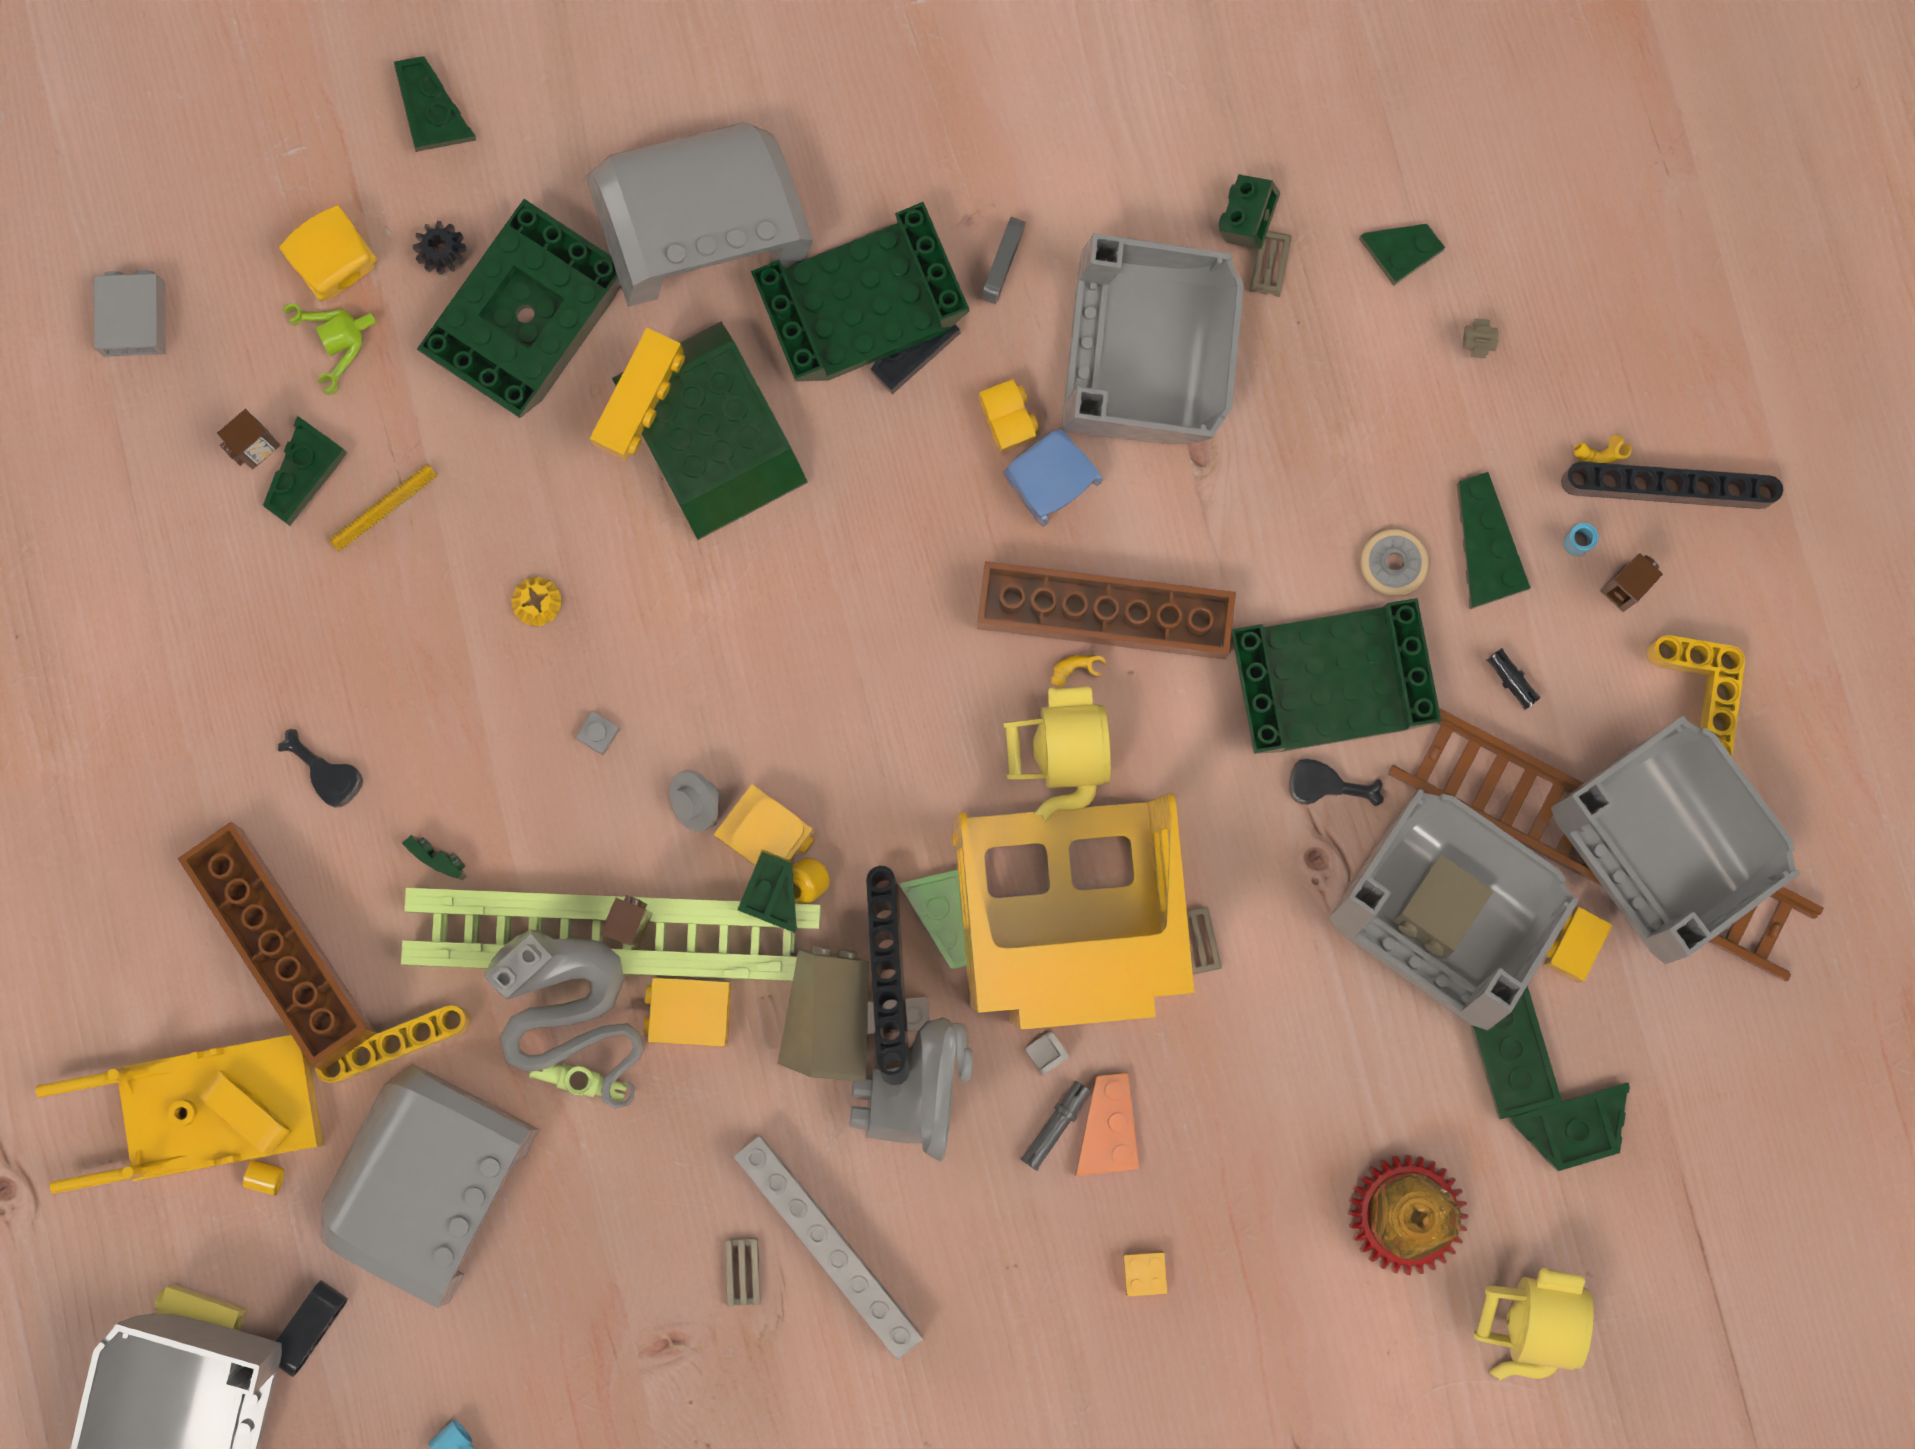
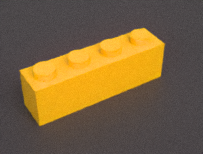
(637, 395)

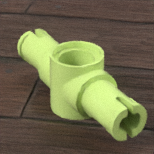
(561, 1075)

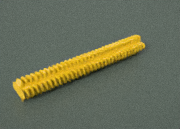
(383, 507)

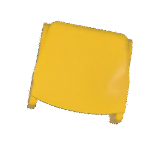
(328, 253)

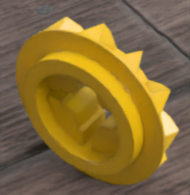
(549, 605)

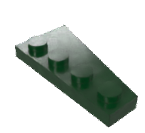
(1489, 549)

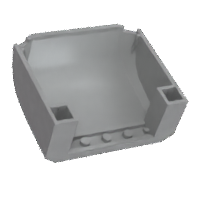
(697, 206)
(1152, 341)
(1678, 839)
(1505, 940)
(420, 1182)
(176, 1386)

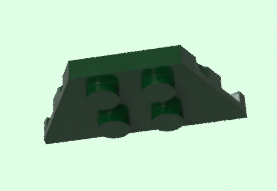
(1577, 1128)

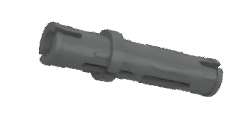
(1056, 1125)

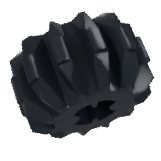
(434, 237)

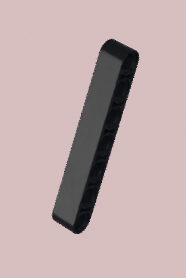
(1686, 482)
(891, 988)

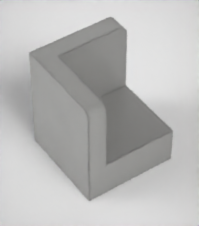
(1047, 1052)

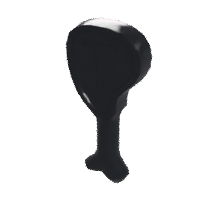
(1313, 780)
(332, 782)

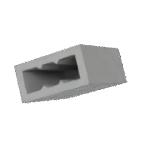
(129, 314)

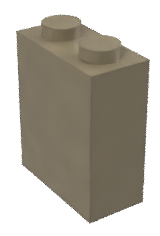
(1442, 906)

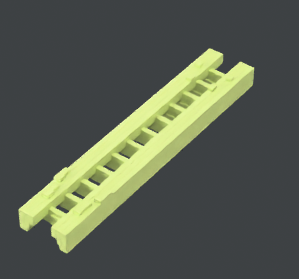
(596, 908)

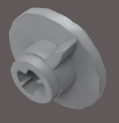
(694, 800)

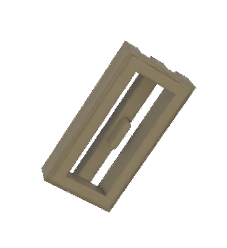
(1265, 288)
(1199, 944)
(743, 1300)

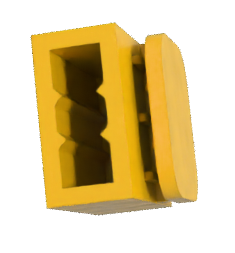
(764, 824)

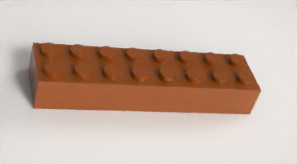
(1106, 610)
(276, 946)

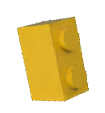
(1578, 945)

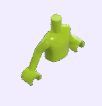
(337, 334)

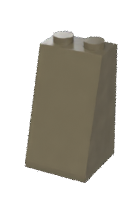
(827, 1016)

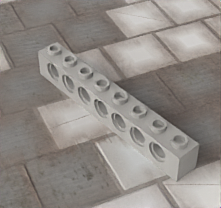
(829, 1247)

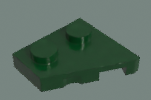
(1402, 249)
(771, 892)

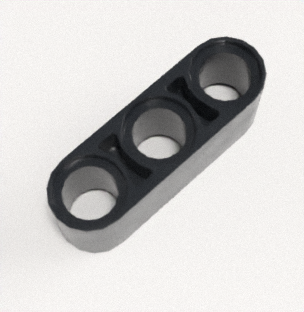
(309, 1326)

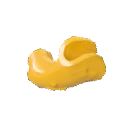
(1609, 455)
(1065, 667)

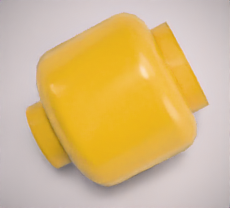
(809, 880)

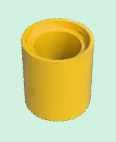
(263, 1178)

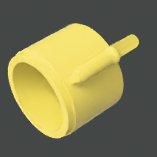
(1067, 746)
(1545, 1324)

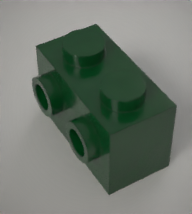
(1249, 211)

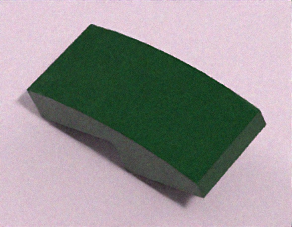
(441, 862)

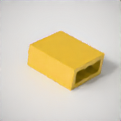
(688, 1012)

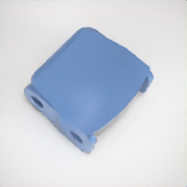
(1051, 475)

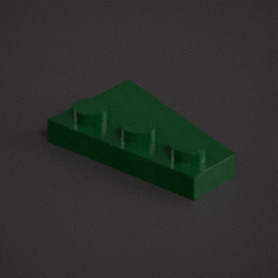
(429, 110)
(305, 468)

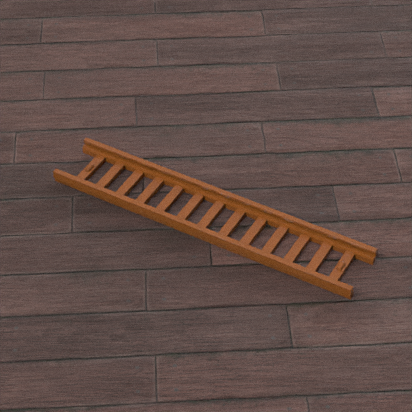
(1562, 782)

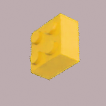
(1145, 1273)

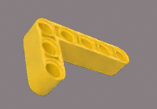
(1716, 675)
(409, 1043)

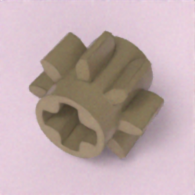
(1480, 338)

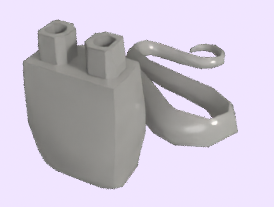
(538, 962)
(922, 1104)

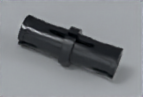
(1513, 678)

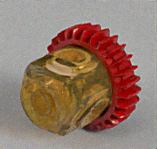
(1408, 1214)

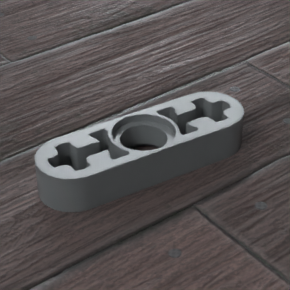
(1003, 260)

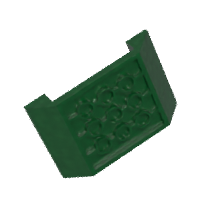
(863, 298)
(719, 437)
(1336, 678)

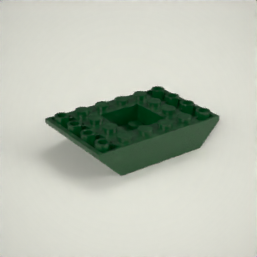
(534, 267)

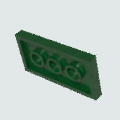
(1517, 1062)

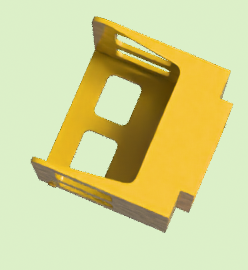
(1074, 950)

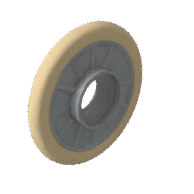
(1381, 576)

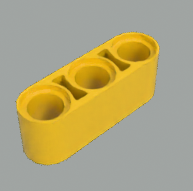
(244, 1113)

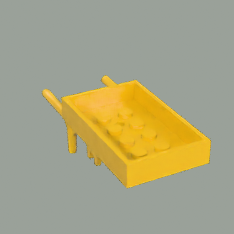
(158, 1089)

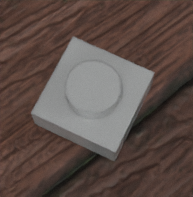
(597, 733)

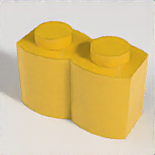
(1008, 416)

